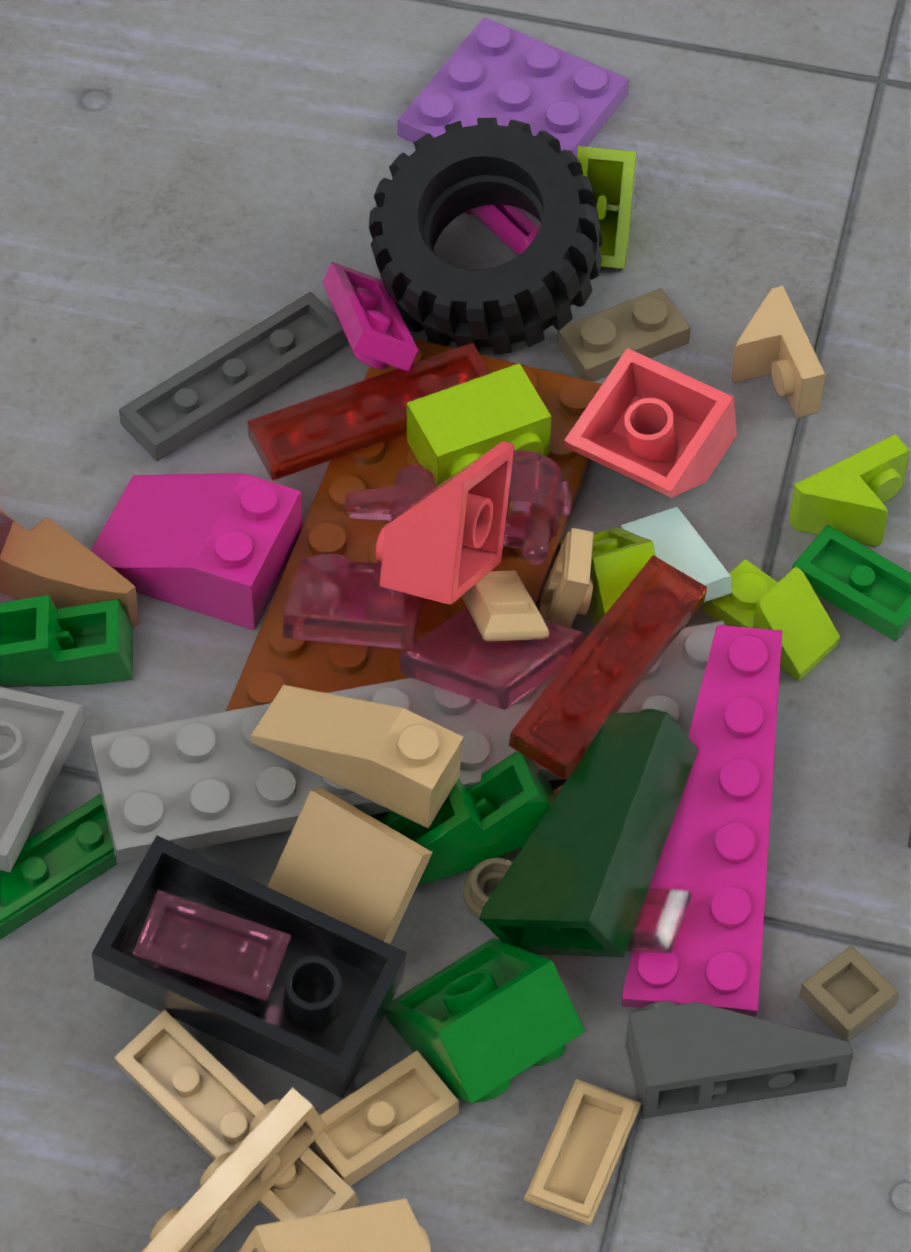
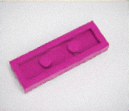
(369, 318)

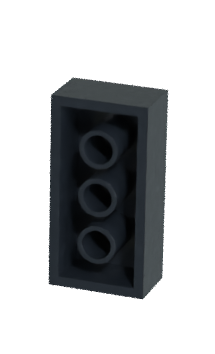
(325, 992)

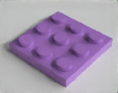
(518, 79)

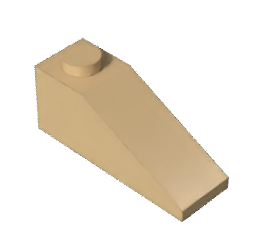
(365, 748)

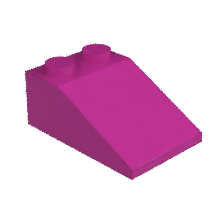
(204, 541)

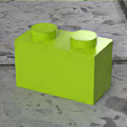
(473, 417)

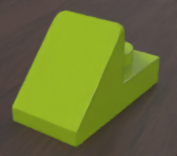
(852, 493)
(783, 606)

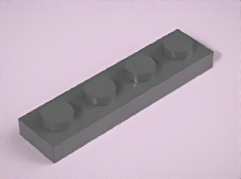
(232, 376)

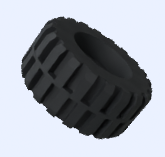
(473, 170)

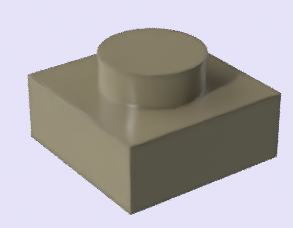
(849, 994)

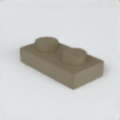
(642, 324)

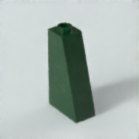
(598, 843)

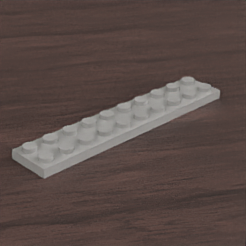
(212, 786)

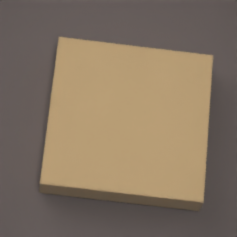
(349, 866)

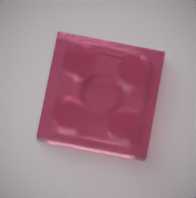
(346, 605)

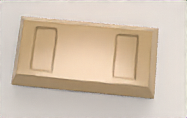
(504, 608)
(582, 1152)

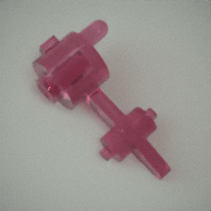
(533, 506)

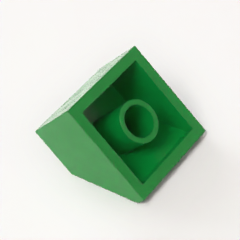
(487, 1019)

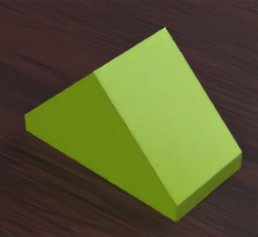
(612, 183)

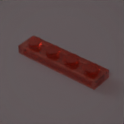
(355, 414)
(607, 666)

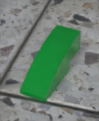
(64, 644)
(481, 819)

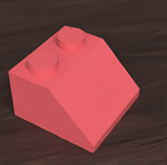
(655, 425)
(451, 532)

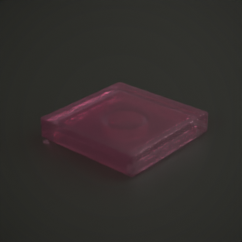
(483, 670)

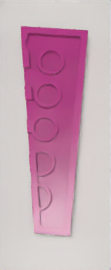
(720, 834)

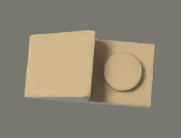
(779, 346)

